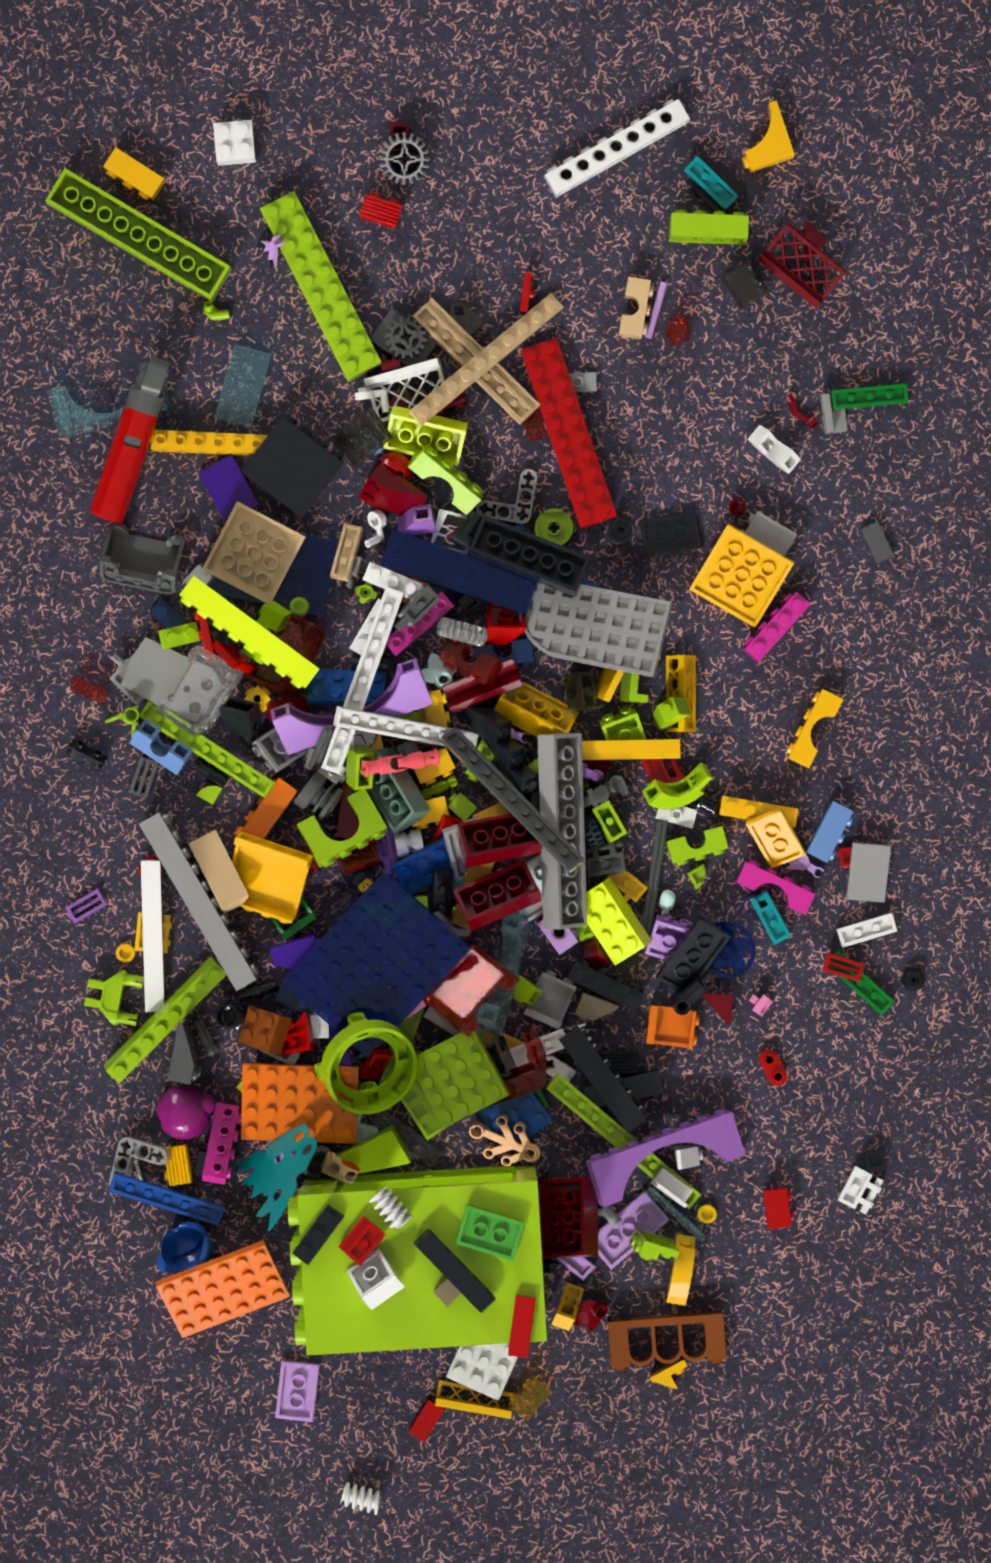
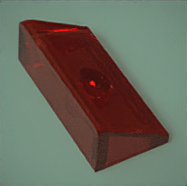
(89, 690)

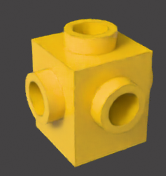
(262, 692)

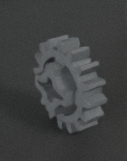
(399, 341)

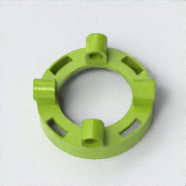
(369, 1097)

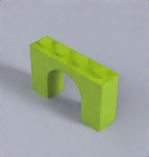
(327, 850)

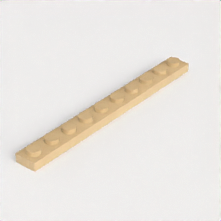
(486, 359)

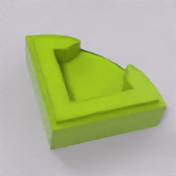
(210, 793)
(697, 876)

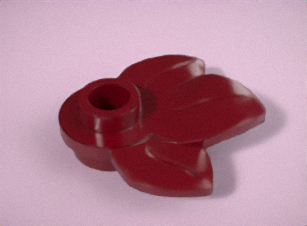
(591, 1313)

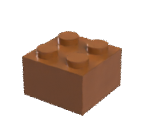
(264, 1030)

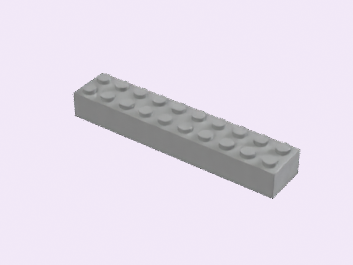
(564, 809)
(199, 901)

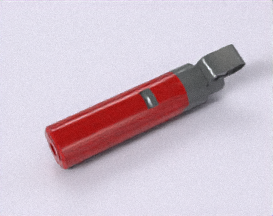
(131, 443)

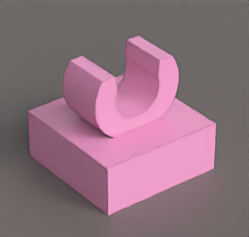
(761, 1005)

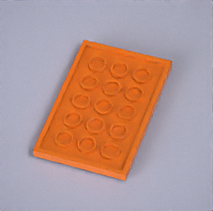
(291, 1095)
(222, 1289)

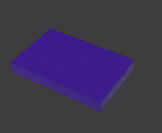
(227, 486)

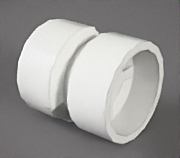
(408, 842)

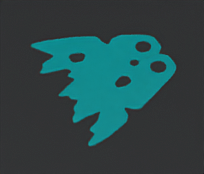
(272, 1176)

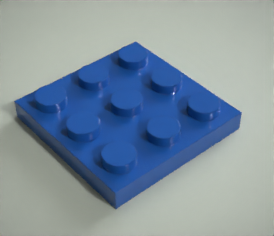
(524, 1109)

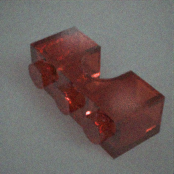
(484, 669)

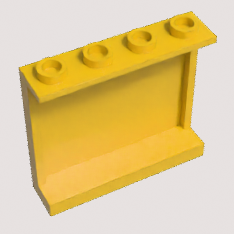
(271, 876)

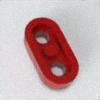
(772, 1068)

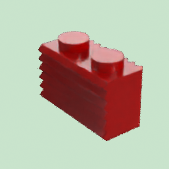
(381, 211)

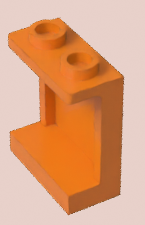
(670, 1028)

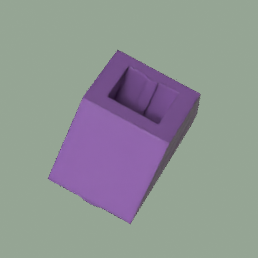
(417, 520)

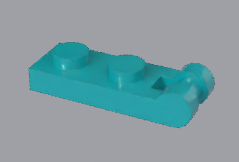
(770, 917)

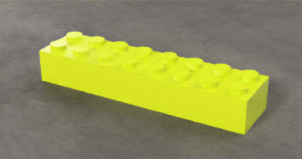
(249, 632)

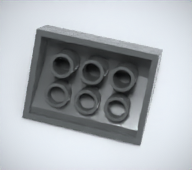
(185, 1056)

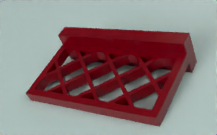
(789, 275)

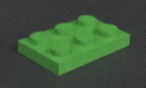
(490, 1232)

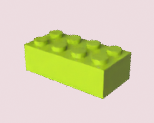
(708, 228)

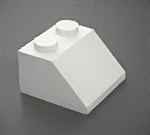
(375, 1279)

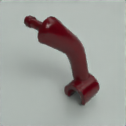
(792, 401)

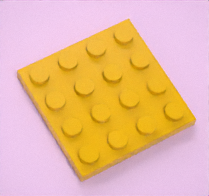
(741, 575)

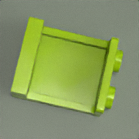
(629, 689)

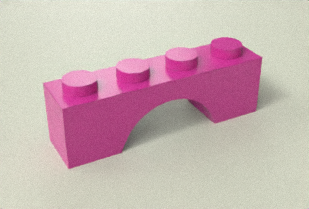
(797, 897)

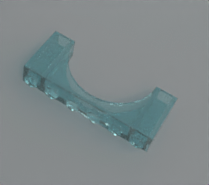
(73, 418)
(495, 1010)

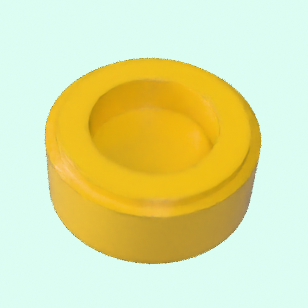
(125, 953)
(706, 1213)

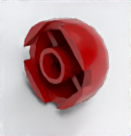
(398, 463)

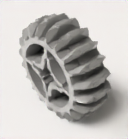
(395, 158)
(462, 631)

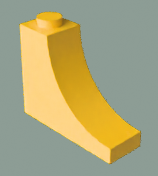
(774, 146)

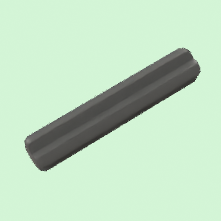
(320, 748)

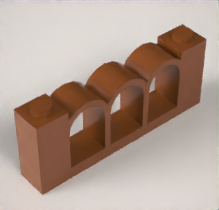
(713, 1332)

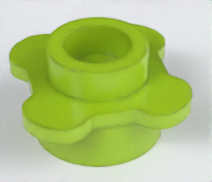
(365, 597)

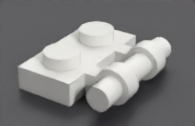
(855, 1187)

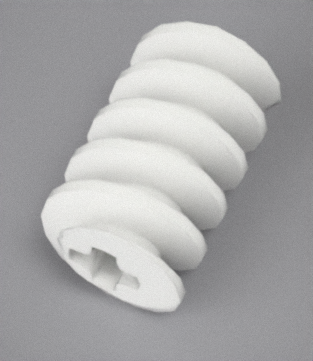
(391, 1208)
(361, 1498)

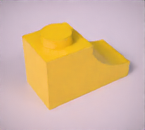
(567, 1306)

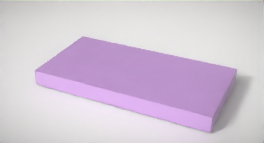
(639, 1214)

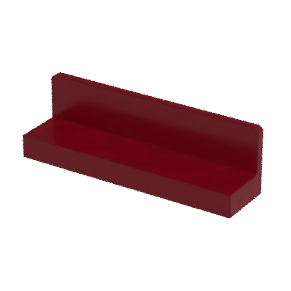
(468, 692)

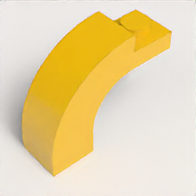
(681, 1270)

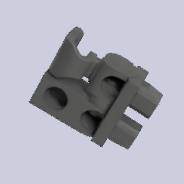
(604, 791)

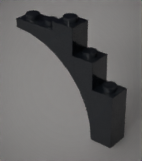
(509, 754)

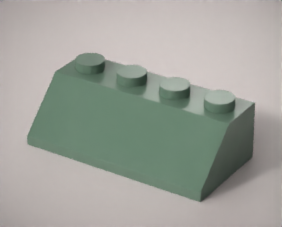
(397, 796)

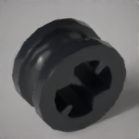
(550, 1267)

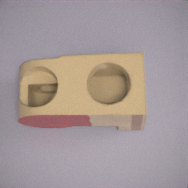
(339, 1168)

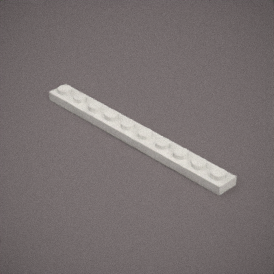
(364, 676)

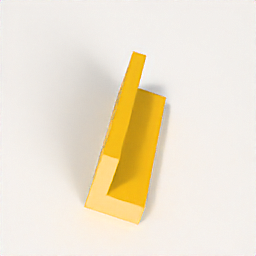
(686, 678)
(469, 1405)

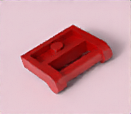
(656, 770)

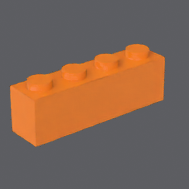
(269, 810)

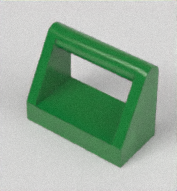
(299, 925)

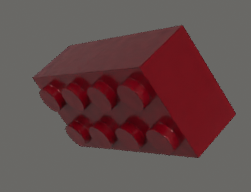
(495, 840)
(497, 895)

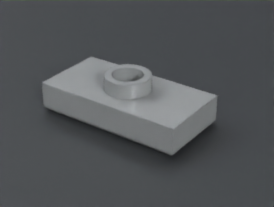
(584, 382)

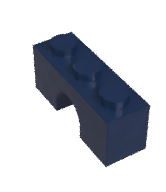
(521, 652)

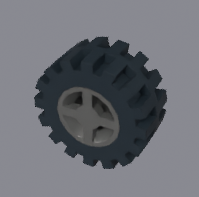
(592, 833)

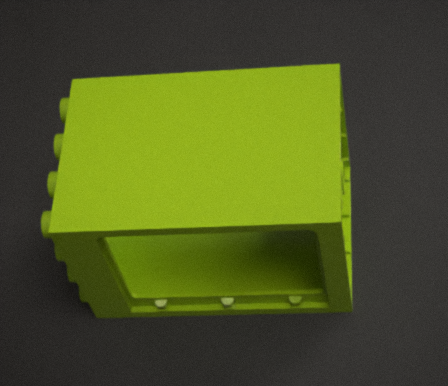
(339, 1321)

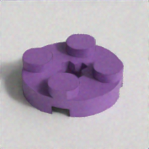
(595, 775)

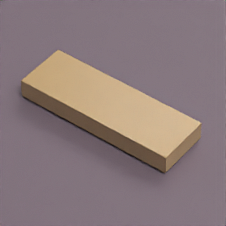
(346, 552)

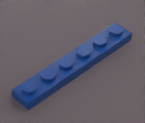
(166, 1198)

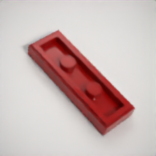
(521, 1326)

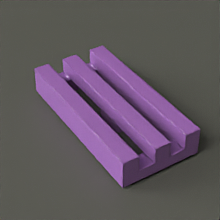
(100, 897)

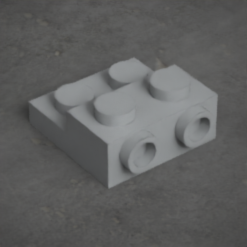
(273, 752)

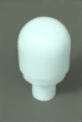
(667, 901)

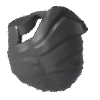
(314, 1167)

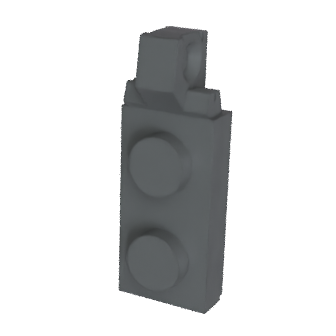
(416, 607)

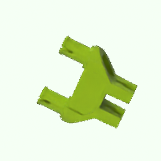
(112, 995)

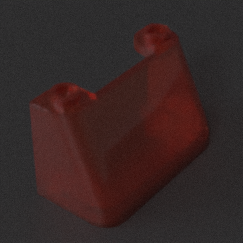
(302, 637)
(467, 987)

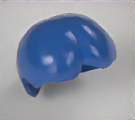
(184, 1248)

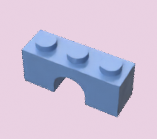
(148, 741)

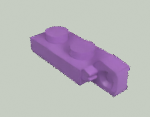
(387, 850)

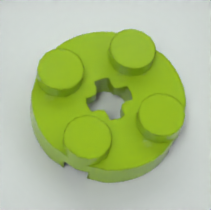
(558, 517)

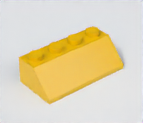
(535, 711)

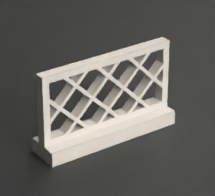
(402, 374)

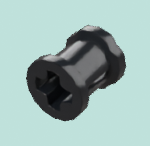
(707, 805)

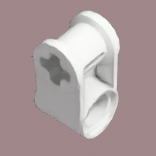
(559, 1067)

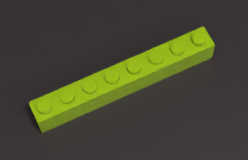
(165, 1019)

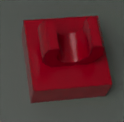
(390, 365)

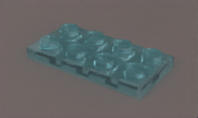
(243, 386)

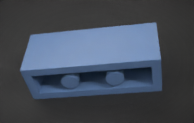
(830, 832)

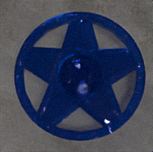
(732, 952)

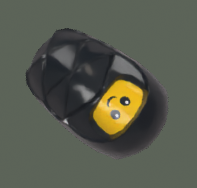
(359, 880)

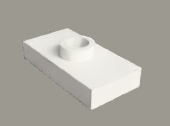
(681, 816)

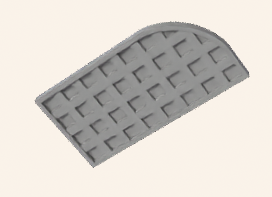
(599, 627)

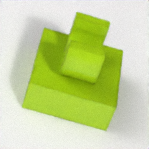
(584, 933)

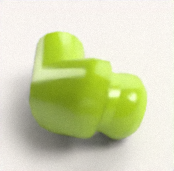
(213, 313)

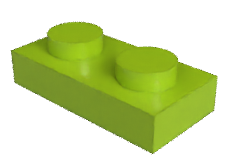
(178, 635)

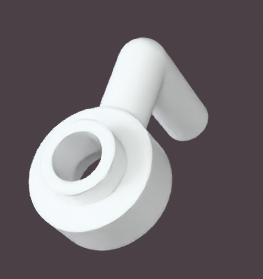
(365, 393)
(377, 521)

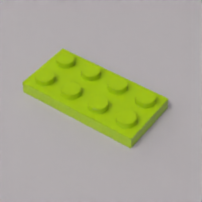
(420, 1109)

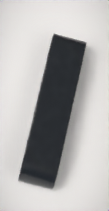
(454, 1270)

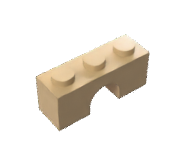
(639, 291)

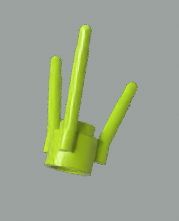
(129, 716)

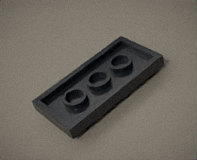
(693, 954)

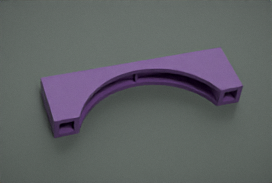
(405, 694)
(613, 1169)

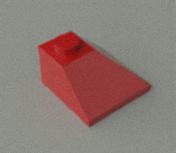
(503, 625)

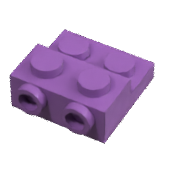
(666, 935)

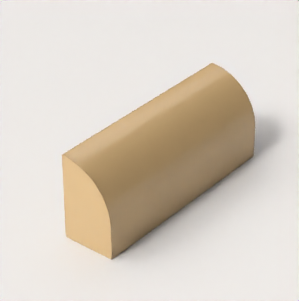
(219, 871)

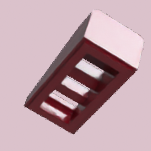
(396, 126)

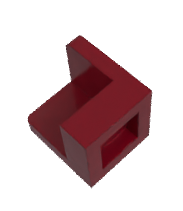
(595, 953)

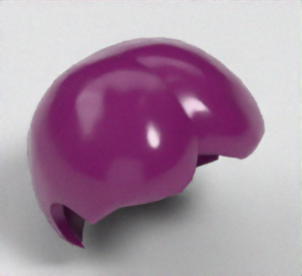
(185, 1112)

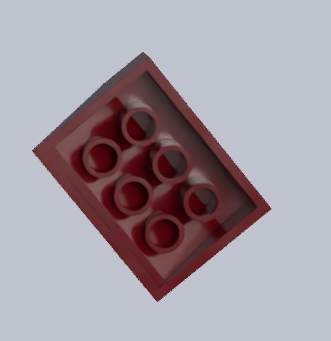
(568, 1217)

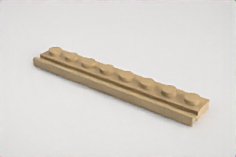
(463, 348)

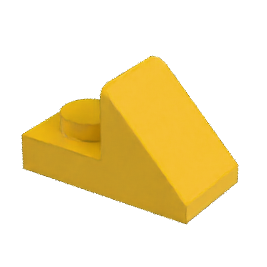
(663, 1375)

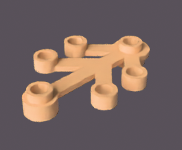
(508, 1142)

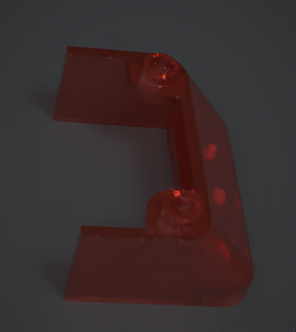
(531, 1075)

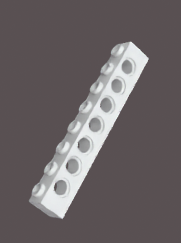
(678, 119)

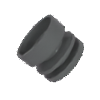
(318, 796)

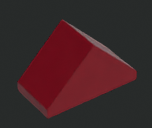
(814, 236)
(721, 1004)

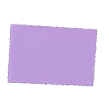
(297, 1390)

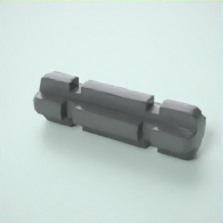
(205, 1037)

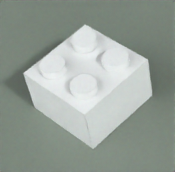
(234, 142)

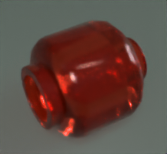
(678, 330)

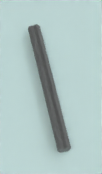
(654, 875)

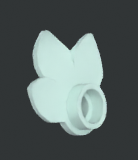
(436, 670)

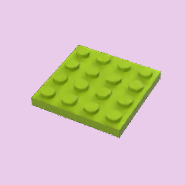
(459, 1078)

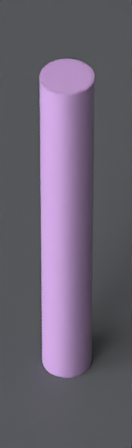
(656, 310)

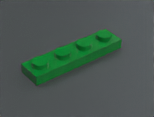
(869, 396)
(865, 987)

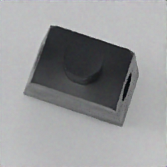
(241, 718)

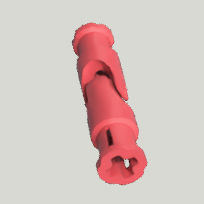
(414, 760)

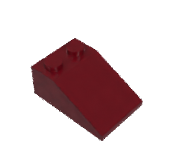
(390, 491)

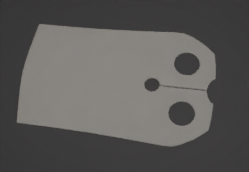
(154, 671)

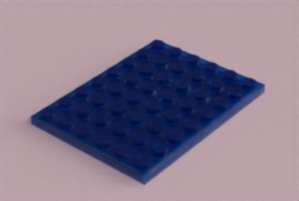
(376, 960)

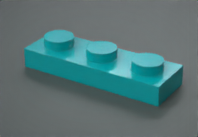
(711, 183)

